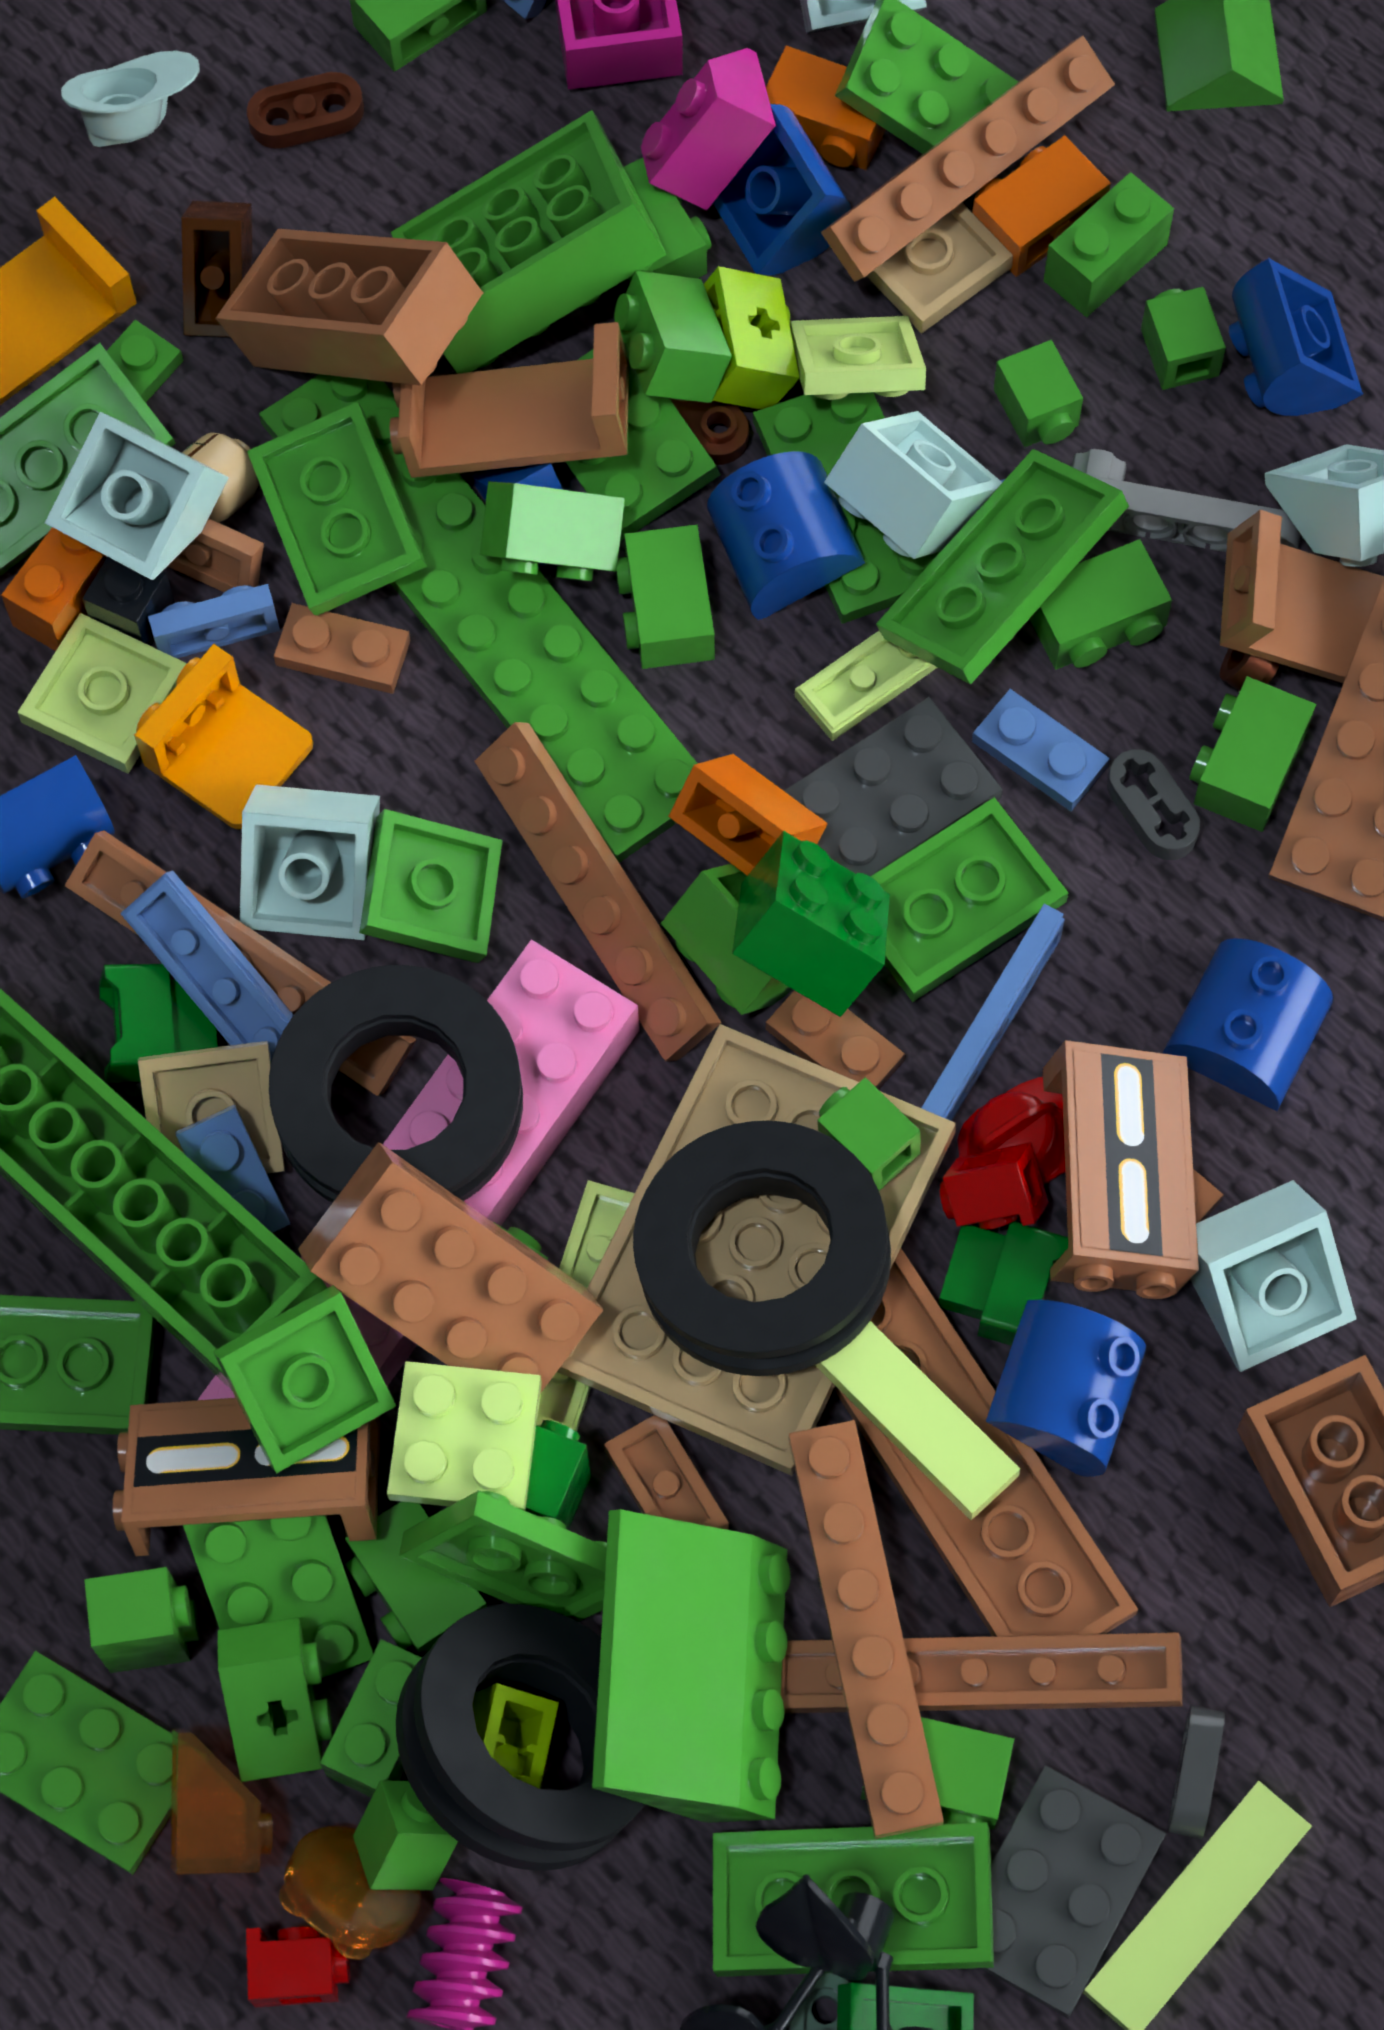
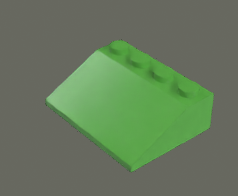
(540, 238)
(691, 1668)

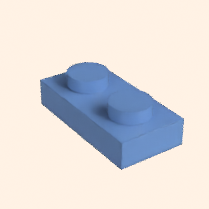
(224, 620)
(1040, 750)
(229, 1157)

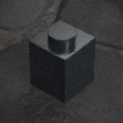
(126, 599)

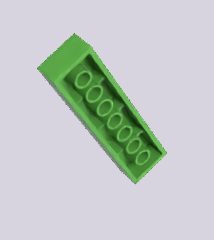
(136, 1198)

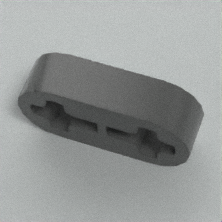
(1164, 796)
(1196, 1772)

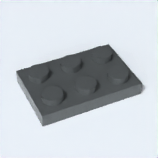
(895, 789)
(1064, 1888)

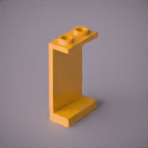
(56, 298)

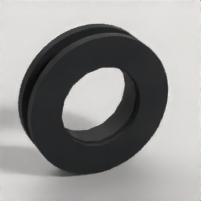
(396, 1003)
(779, 1332)
(455, 1772)

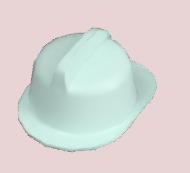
(130, 97)

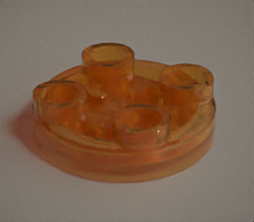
(333, 1896)

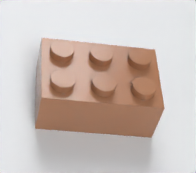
(1326, 1473)

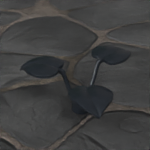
(818, 1935)

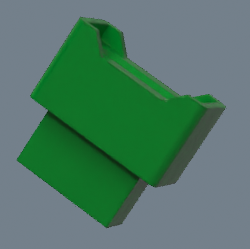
(149, 1018)
(997, 1275)

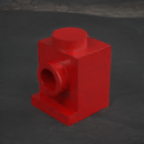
(994, 1188)
(294, 1968)

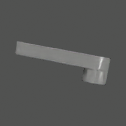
(1174, 514)

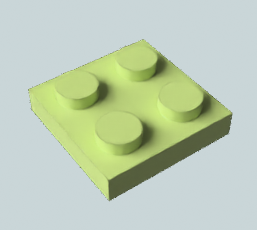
(858, 356)
(99, 691)
(463, 1434)

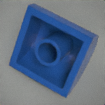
(782, 199)
(1292, 342)
(782, 530)
(46, 825)
(1252, 1020)
(1067, 1384)

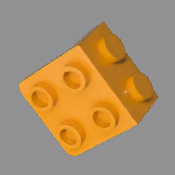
(219, 738)

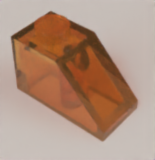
(213, 1815)

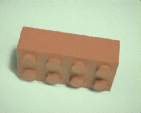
(350, 305)
(446, 1273)

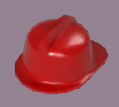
(1019, 1118)

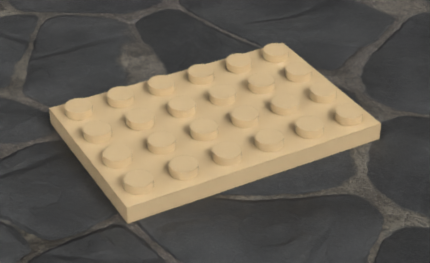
(746, 1252)

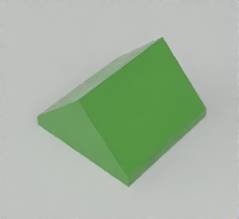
(1217, 54)

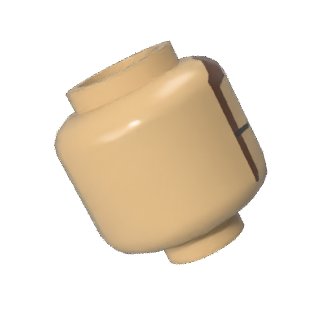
(231, 459)

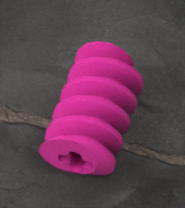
(465, 1957)

